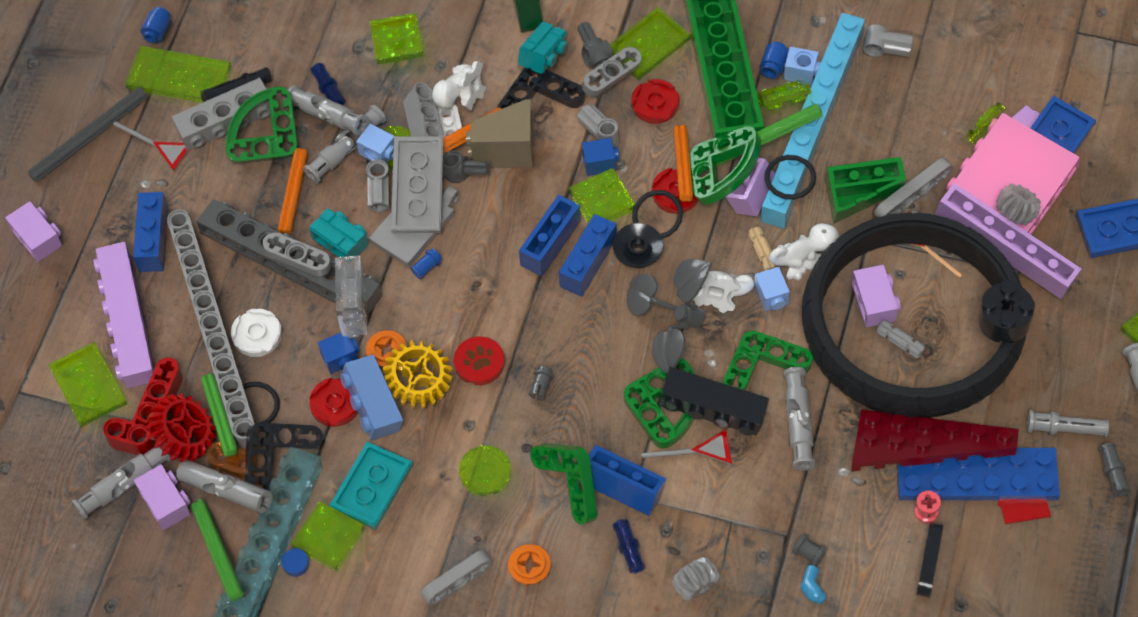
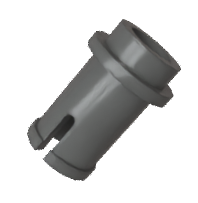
(543, 376)

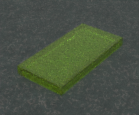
(175, 73)

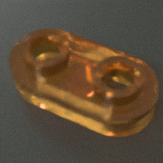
(229, 464)

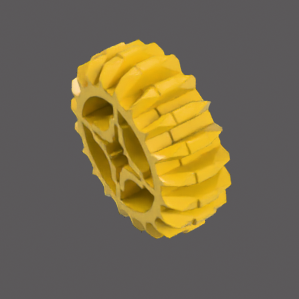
(399, 363)

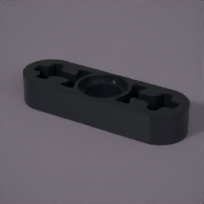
(929, 560)

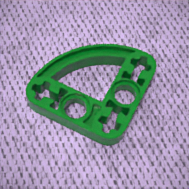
(273, 142)
(705, 158)
(647, 397)

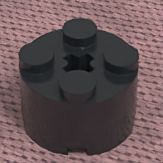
(1006, 312)

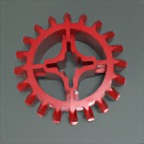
(187, 421)

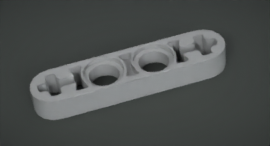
(915, 188)

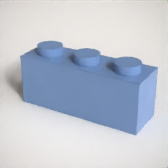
(371, 397)

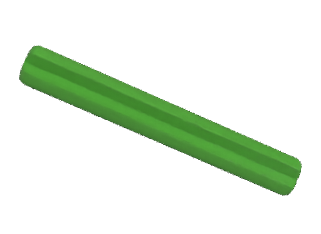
(219, 415)

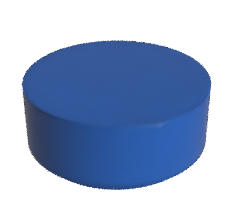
(295, 562)

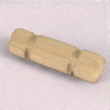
(761, 246)

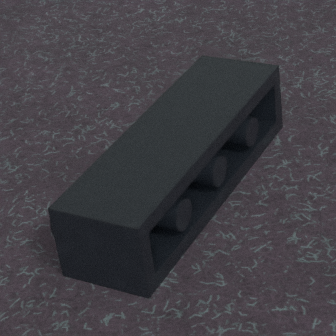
(713, 401)

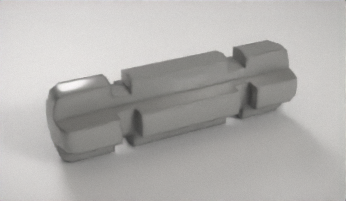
(901, 338)

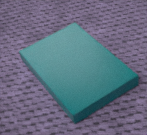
(371, 485)

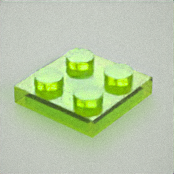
(396, 38)
(791, 91)
(602, 196)
(328, 536)

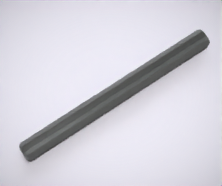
(87, 134)

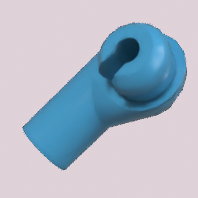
(810, 587)

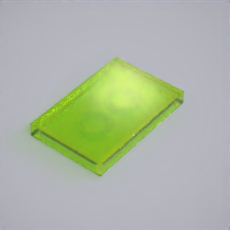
(655, 38)
(87, 384)

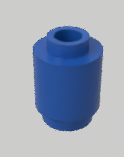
(155, 25)
(774, 60)

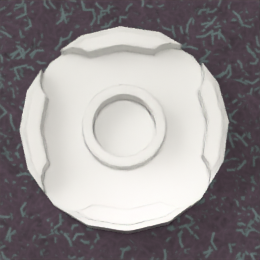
(256, 332)

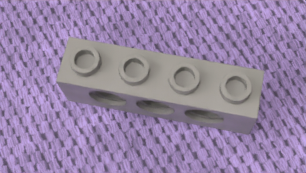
(210, 115)

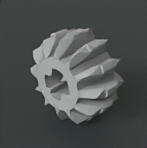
(1018, 204)
(696, 578)

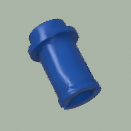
(426, 263)

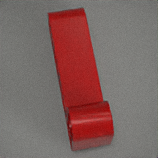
(164, 379)

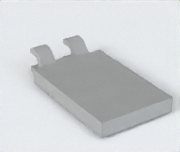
(408, 246)

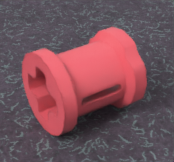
(933, 502)

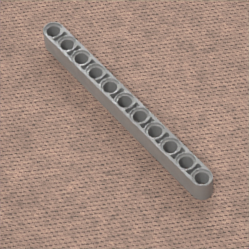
(209, 317)

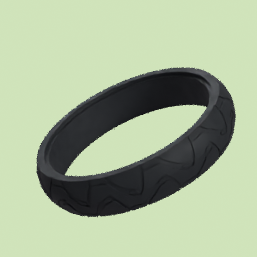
(880, 395)

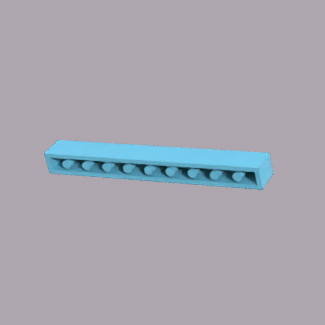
(806, 138)

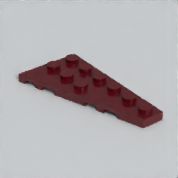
(925, 440)

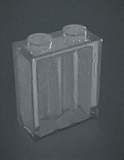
(351, 296)

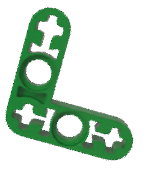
(755, 353)
(582, 503)

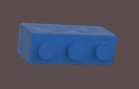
(150, 232)
(549, 235)
(587, 255)
(625, 480)

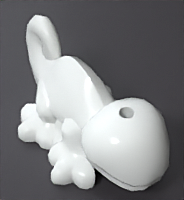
(463, 84)
(802, 253)
(720, 288)

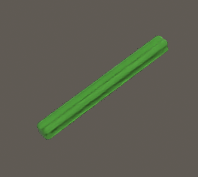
(785, 125)
(217, 550)

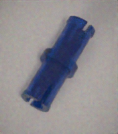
(327, 85)
(629, 546)

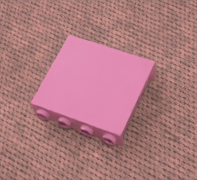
(1017, 157)

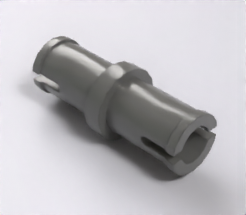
(1114, 469)

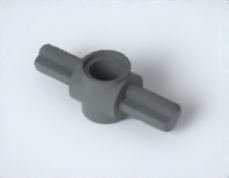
(595, 50)
(458, 167)

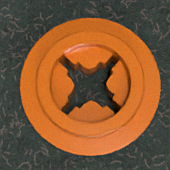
(383, 340)
(521, 556)

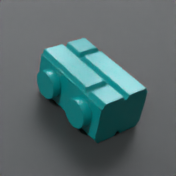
(542, 48)
(338, 234)

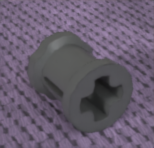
(809, 550)

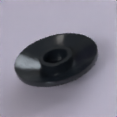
(638, 236)

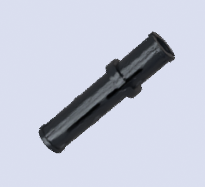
(264, 74)

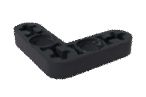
(539, 85)
(272, 440)

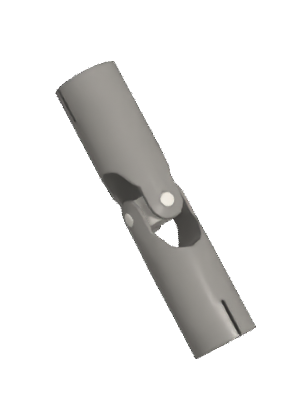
(222, 486)

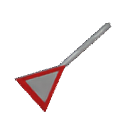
(170, 151)
(715, 448)

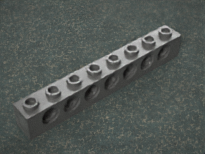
(212, 225)

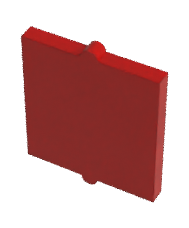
(1023, 509)

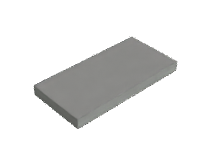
(417, 184)

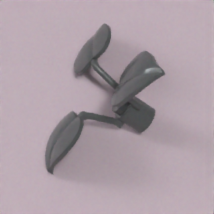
(688, 279)

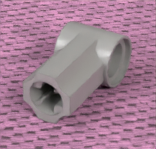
(881, 41)
(599, 124)
(378, 186)

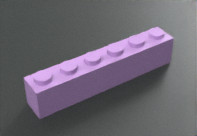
(1018, 246)
(125, 315)

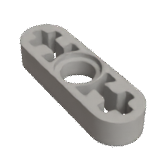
(608, 81)
(291, 245)
(456, 578)

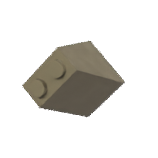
(503, 137)

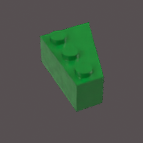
(862, 185)

